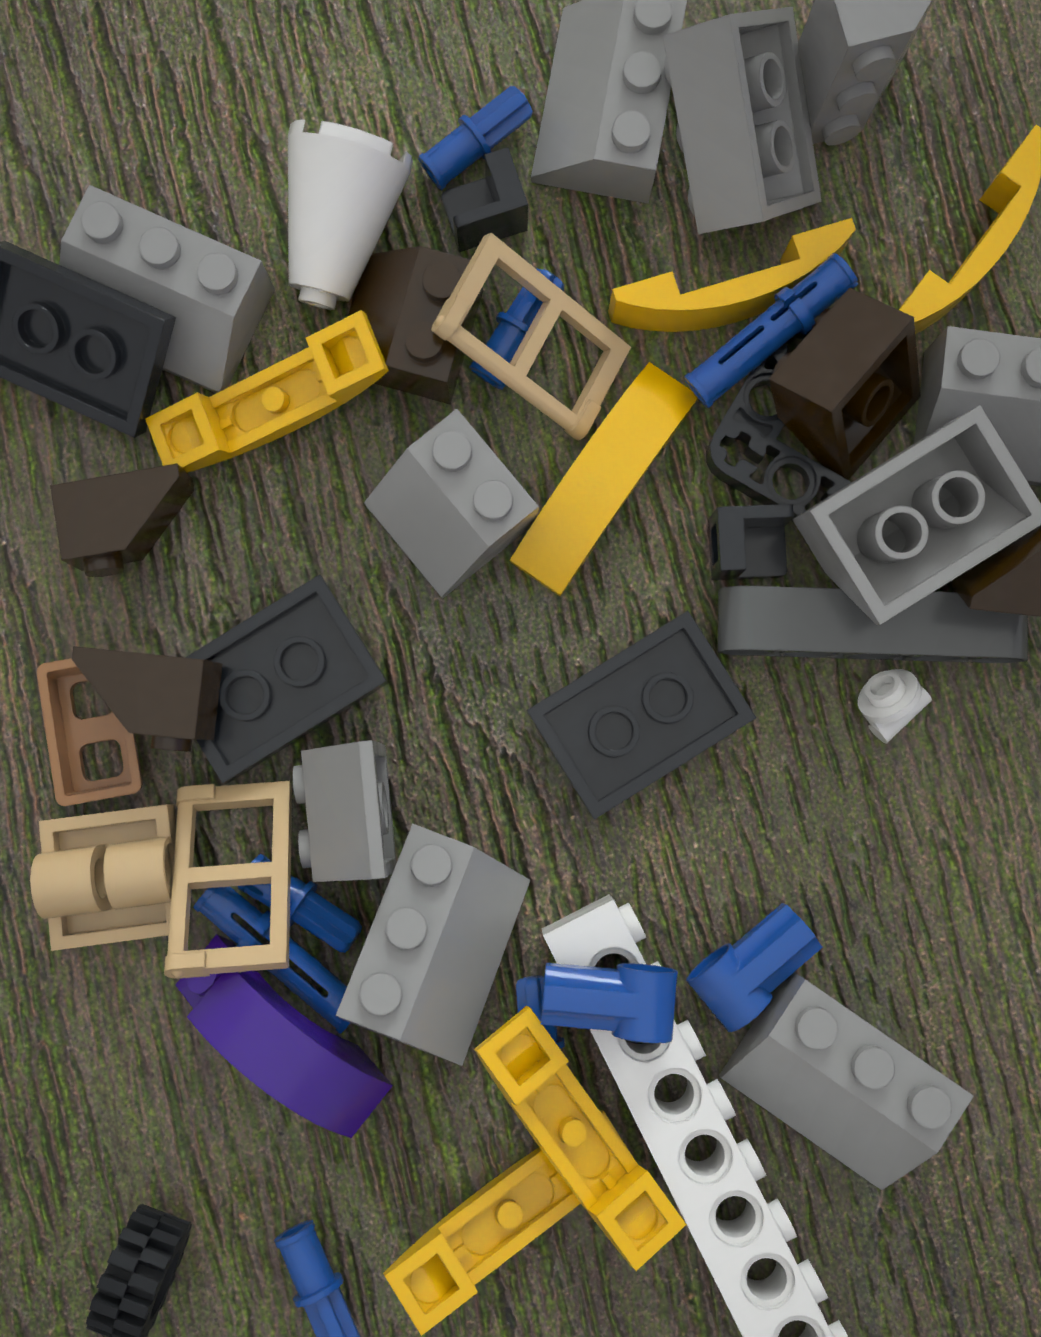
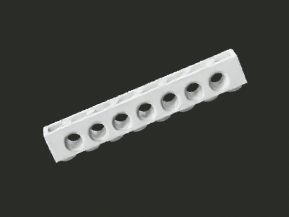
(667, 1127)

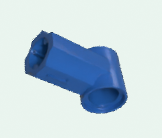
(741, 976)
(629, 1000)

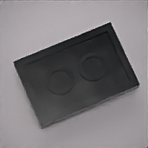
(80, 341)
(284, 677)
(640, 714)

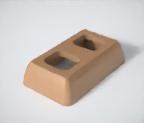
(69, 735)

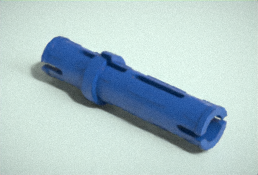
(789, 315)
(220, 906)

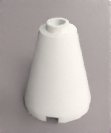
(337, 207)

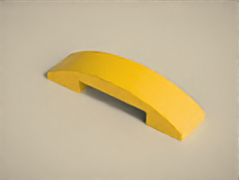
(1011, 198)
(659, 306)
(272, 402)
(603, 478)
(578, 1138)
(479, 1237)

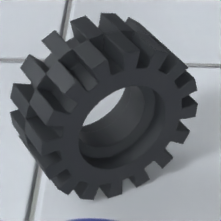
(138, 1274)

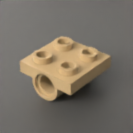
(105, 876)

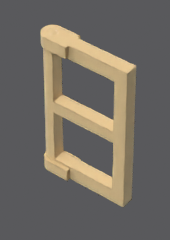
(555, 304)
(207, 797)

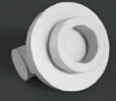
(891, 702)

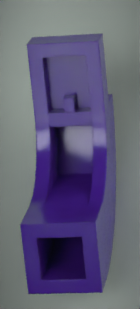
(284, 1050)

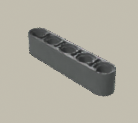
(832, 626)

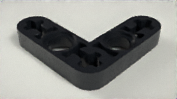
(760, 437)

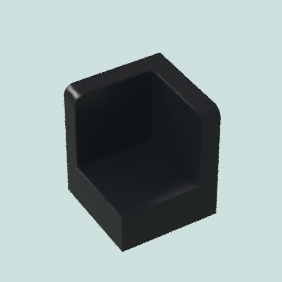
(487, 204)
(748, 541)

